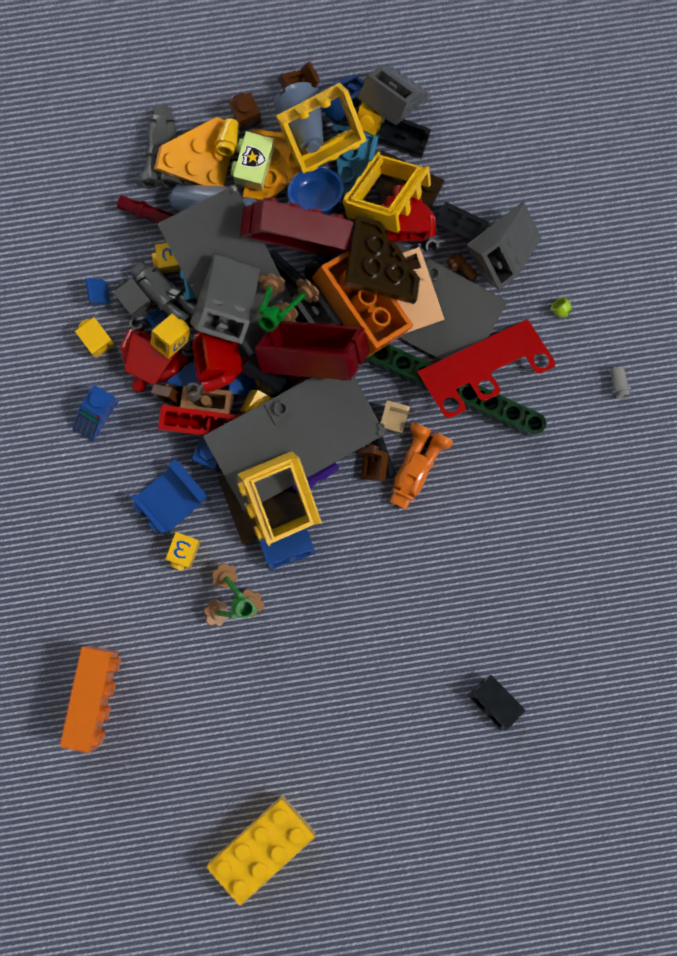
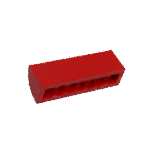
(191, 420)

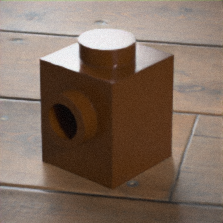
(245, 111)

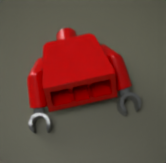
(417, 226)
(147, 362)
(215, 362)

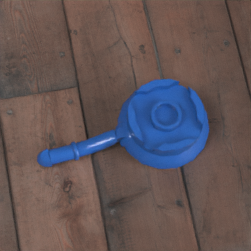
(317, 190)

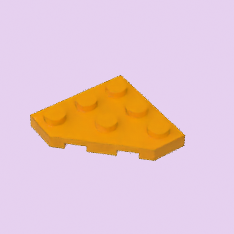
(194, 156)
(281, 168)

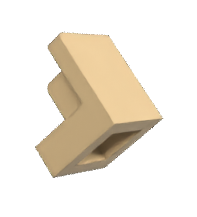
(394, 417)

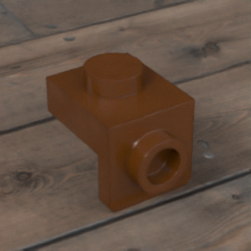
(306, 74)
(168, 394)
(373, 464)

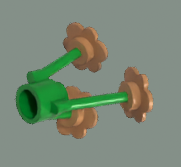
(275, 314)
(243, 606)

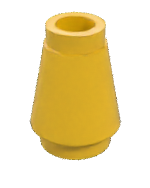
(227, 139)

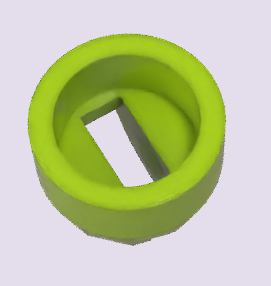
(561, 307)

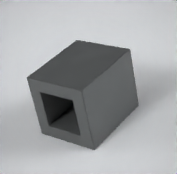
(132, 298)

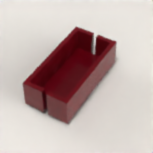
(296, 227)
(313, 350)

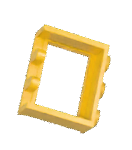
(333, 147)
(379, 165)
(255, 509)

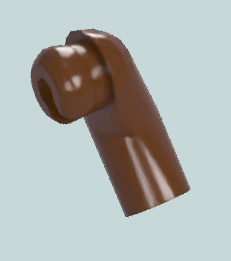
(458, 262)

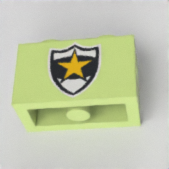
(253, 161)

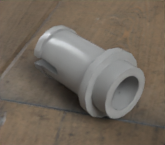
(620, 382)

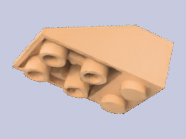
(427, 307)

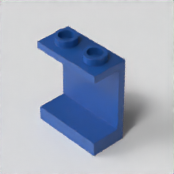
(169, 498)

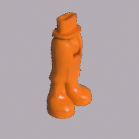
(416, 467)

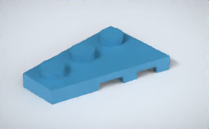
(354, 162)

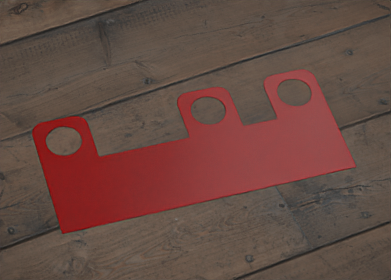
(478, 362)

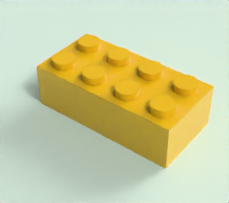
(261, 850)

